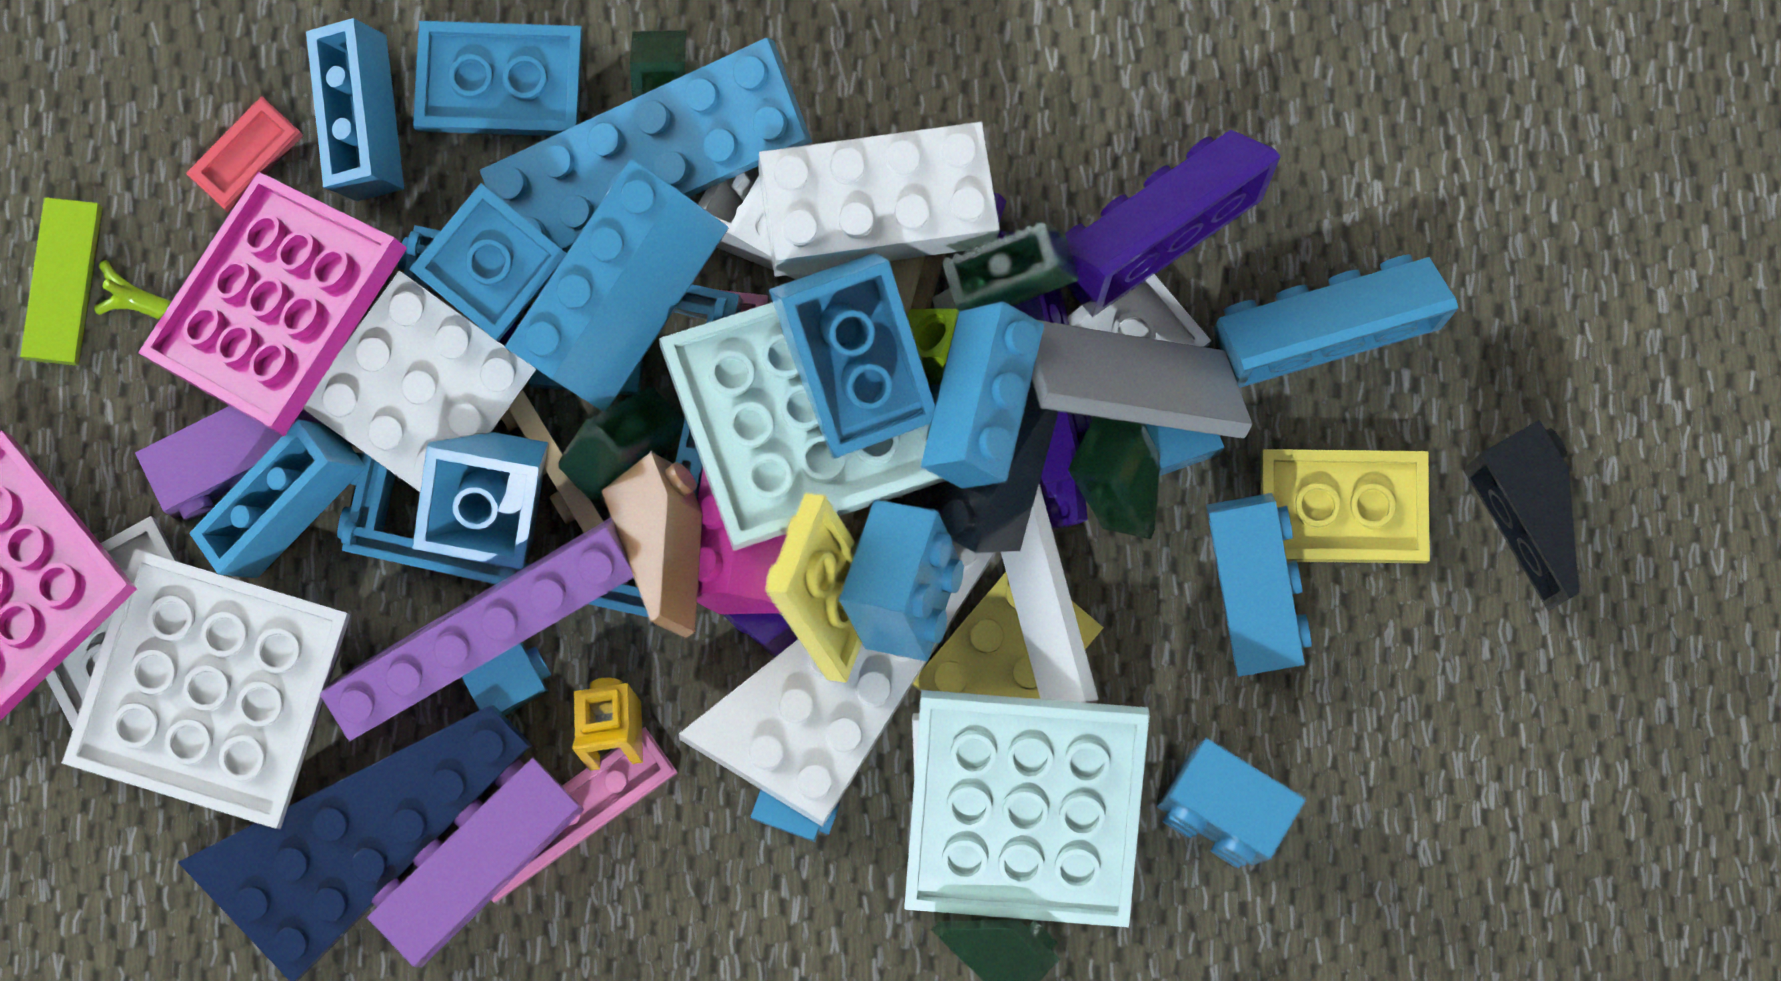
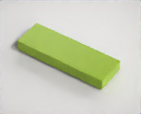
(61, 281)

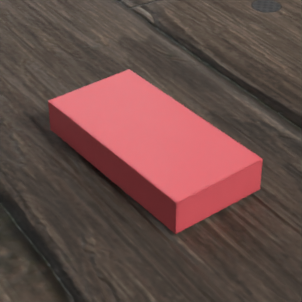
(246, 148)

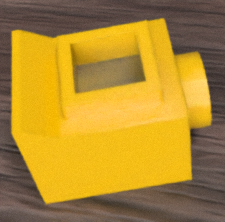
(607, 719)

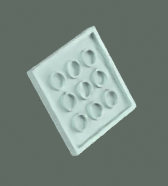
(762, 434)
(1026, 808)

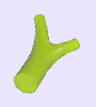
(128, 296)

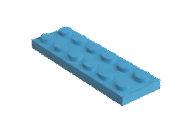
(683, 132)

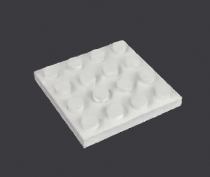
(207, 689)

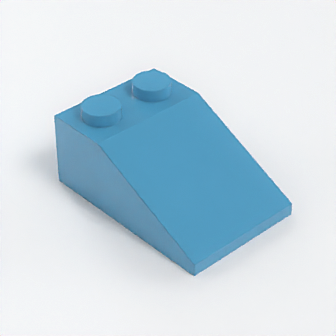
(855, 353)

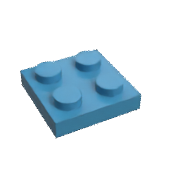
(488, 262)

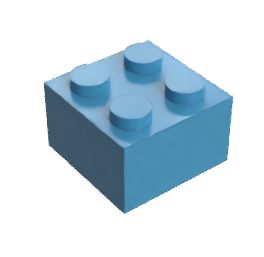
(902, 580)

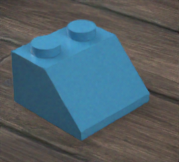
(481, 498)

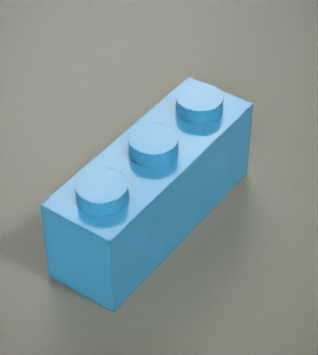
(354, 110)
(982, 395)
(277, 500)
(1258, 583)

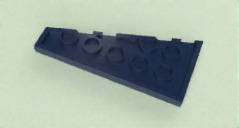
(342, 845)

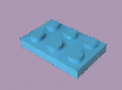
(497, 78)

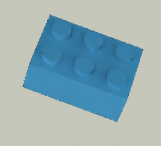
(1229, 805)

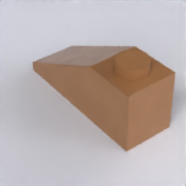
(661, 537)

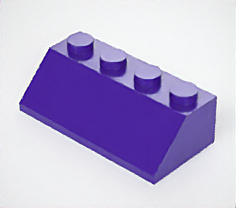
(1168, 216)

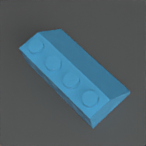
(617, 286)
(1334, 320)

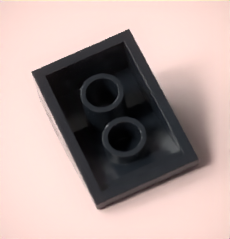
(1531, 503)
(997, 513)

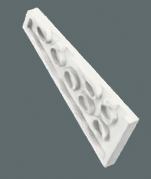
(812, 734)

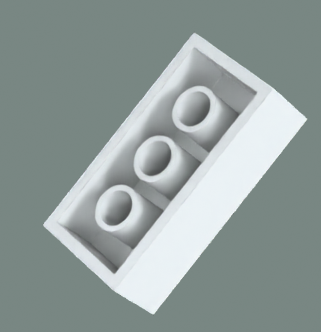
(878, 195)

